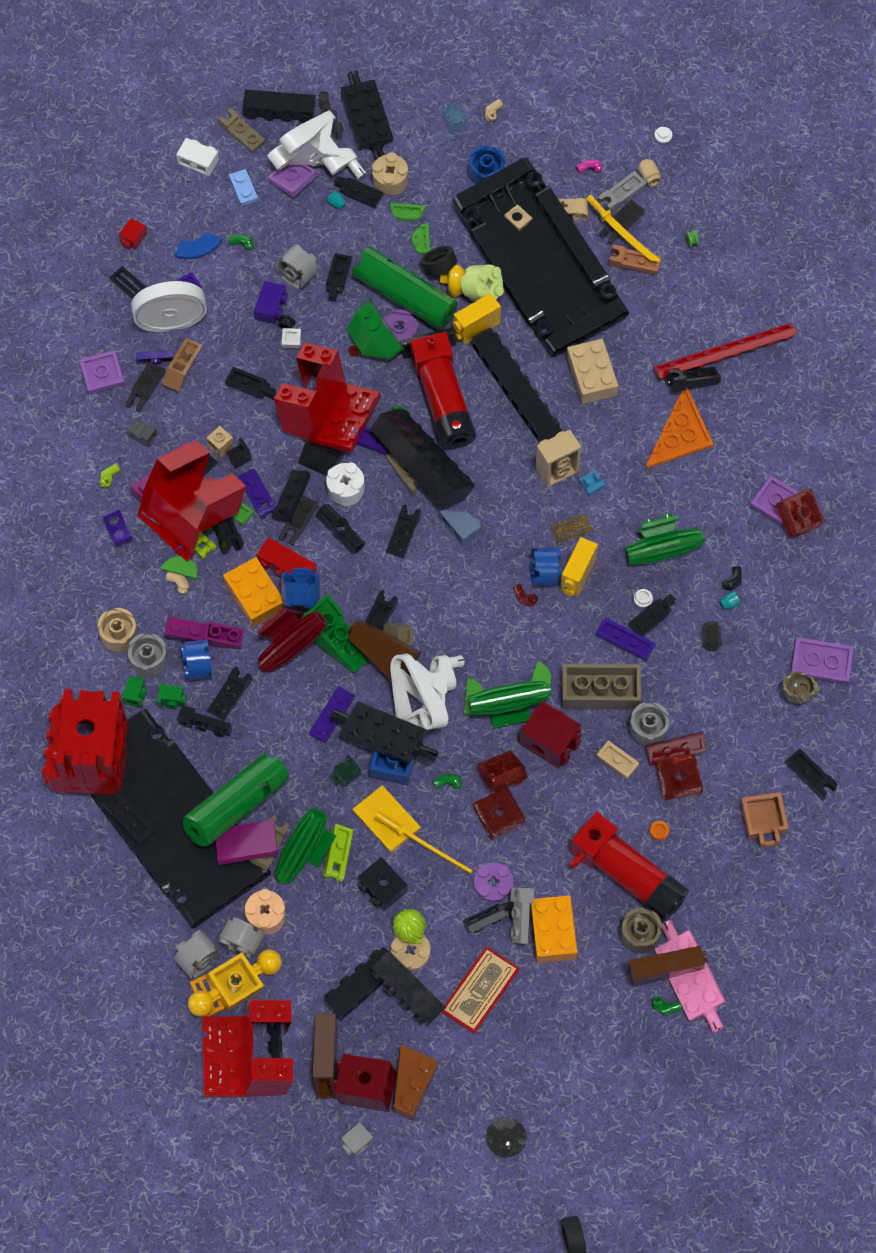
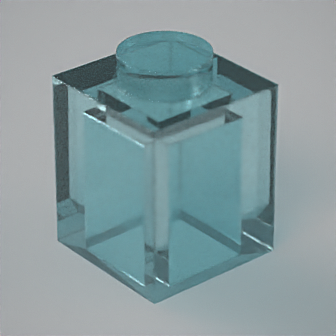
(455, 117)

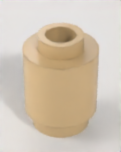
(649, 172)

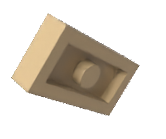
(617, 760)

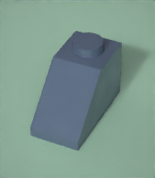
(461, 525)

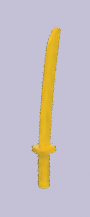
(606, 216)
(401, 830)

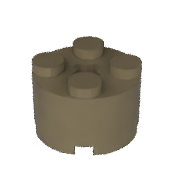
(644, 920)

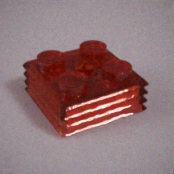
(793, 520)
(687, 768)
(502, 771)
(494, 823)

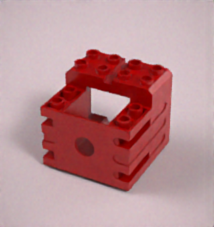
(86, 762)

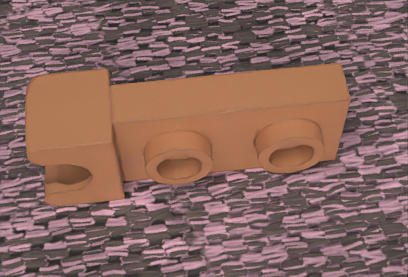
(632, 260)

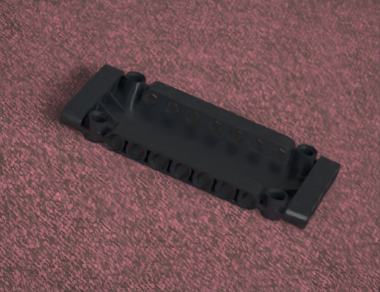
(545, 263)
(162, 791)

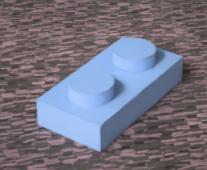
(243, 187)

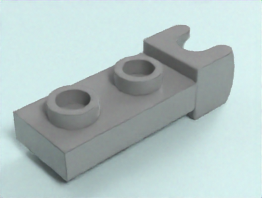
(622, 191)
(520, 913)

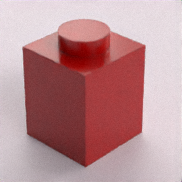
(132, 234)

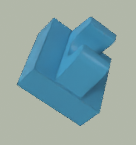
(591, 482)

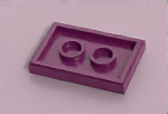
(247, 842)

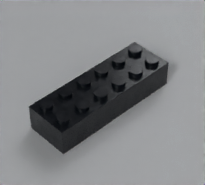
(422, 457)

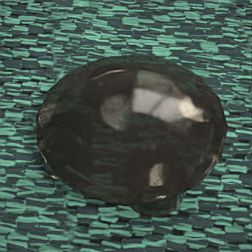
(506, 1137)

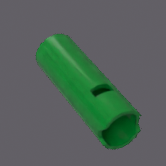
(405, 288)
(235, 800)

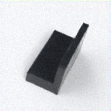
(319, 457)

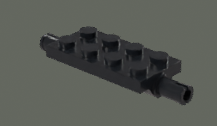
(366, 114)
(384, 733)

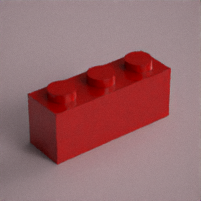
(282, 559)

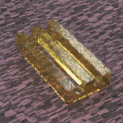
(586, 522)

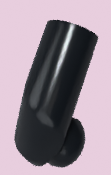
(733, 581)

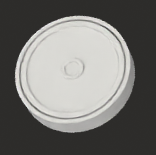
(168, 306)

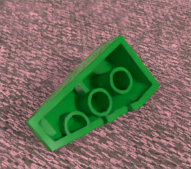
(335, 636)

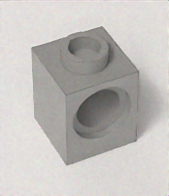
(356, 1140)

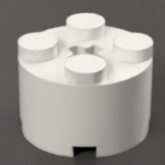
(345, 474)

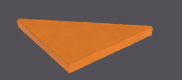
(682, 433)

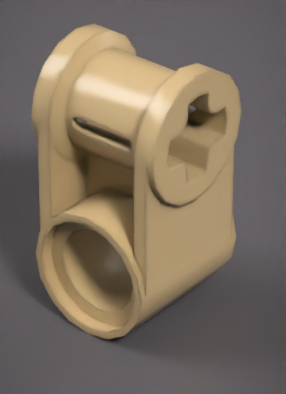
(576, 207)

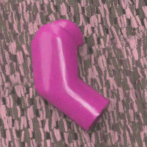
(595, 164)

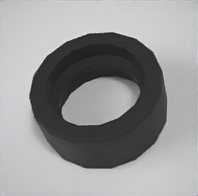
(439, 261)
(573, 1235)

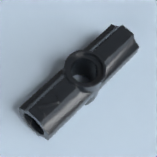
(333, 521)

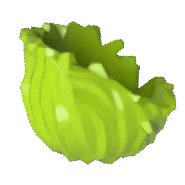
(409, 926)

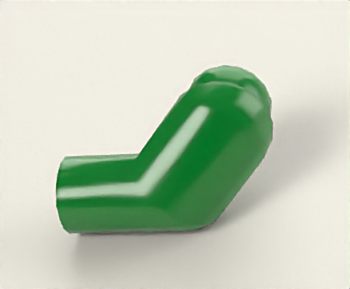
(666, 1008)

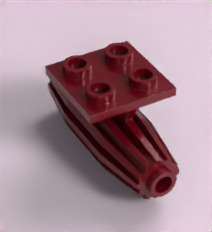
(289, 636)

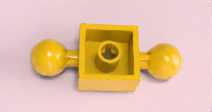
(235, 969)

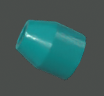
(336, 200)
(730, 601)

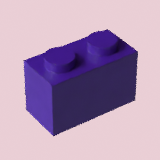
(270, 302)

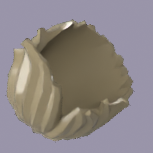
(806, 687)

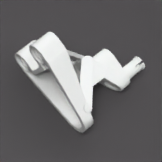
(313, 146)
(426, 686)

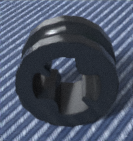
(286, 322)

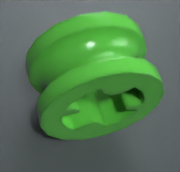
(692, 238)

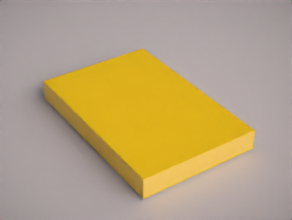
(385, 803)

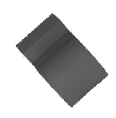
(142, 433)

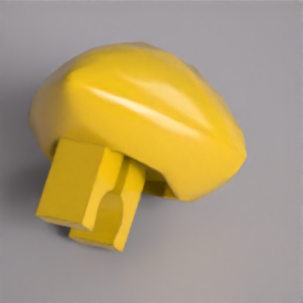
(453, 280)

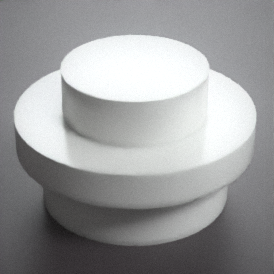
(663, 135)
(643, 598)

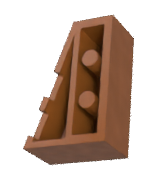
(413, 1081)

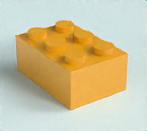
(254, 592)
(553, 929)

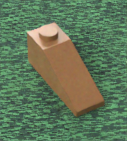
(181, 364)

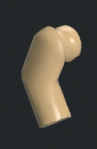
(490, 110)
(180, 580)

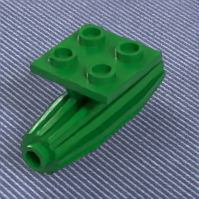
(662, 541)
(509, 702)
(306, 844)

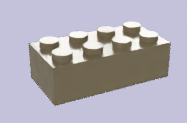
(601, 686)

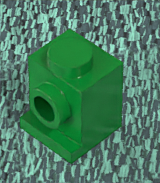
(134, 692)
(171, 696)

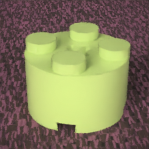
(481, 281)

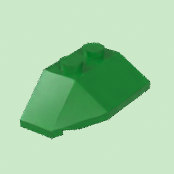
(372, 332)

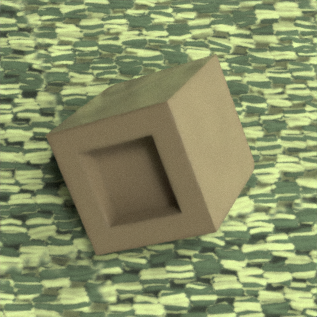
(400, 631)

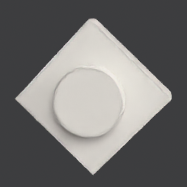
(291, 338)

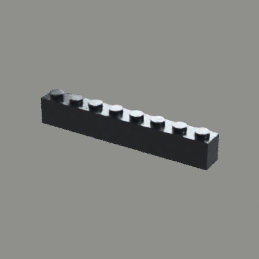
(515, 385)

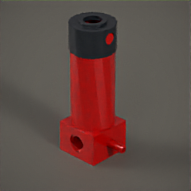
(434, 366)
(602, 847)

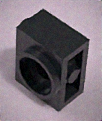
(381, 895)

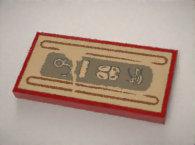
(480, 990)

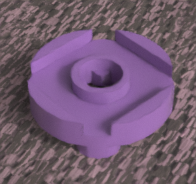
(407, 321)
(485, 889)

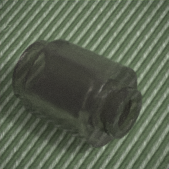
(711, 636)

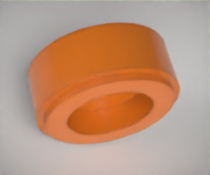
(659, 830)

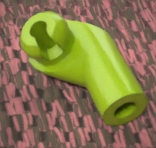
(107, 474)

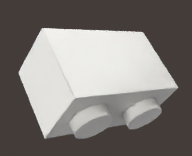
(197, 156)

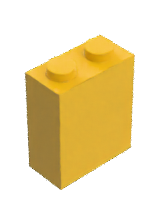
(476, 318)
(578, 567)

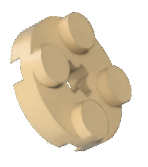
(415, 961)

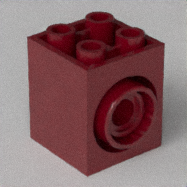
(551, 735)
(365, 1082)

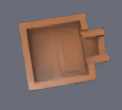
(764, 815)

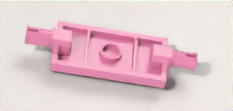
(695, 990)

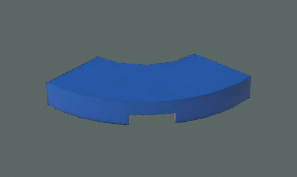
(197, 248)

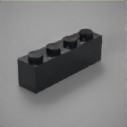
(279, 105)
(406, 988)
(353, 989)

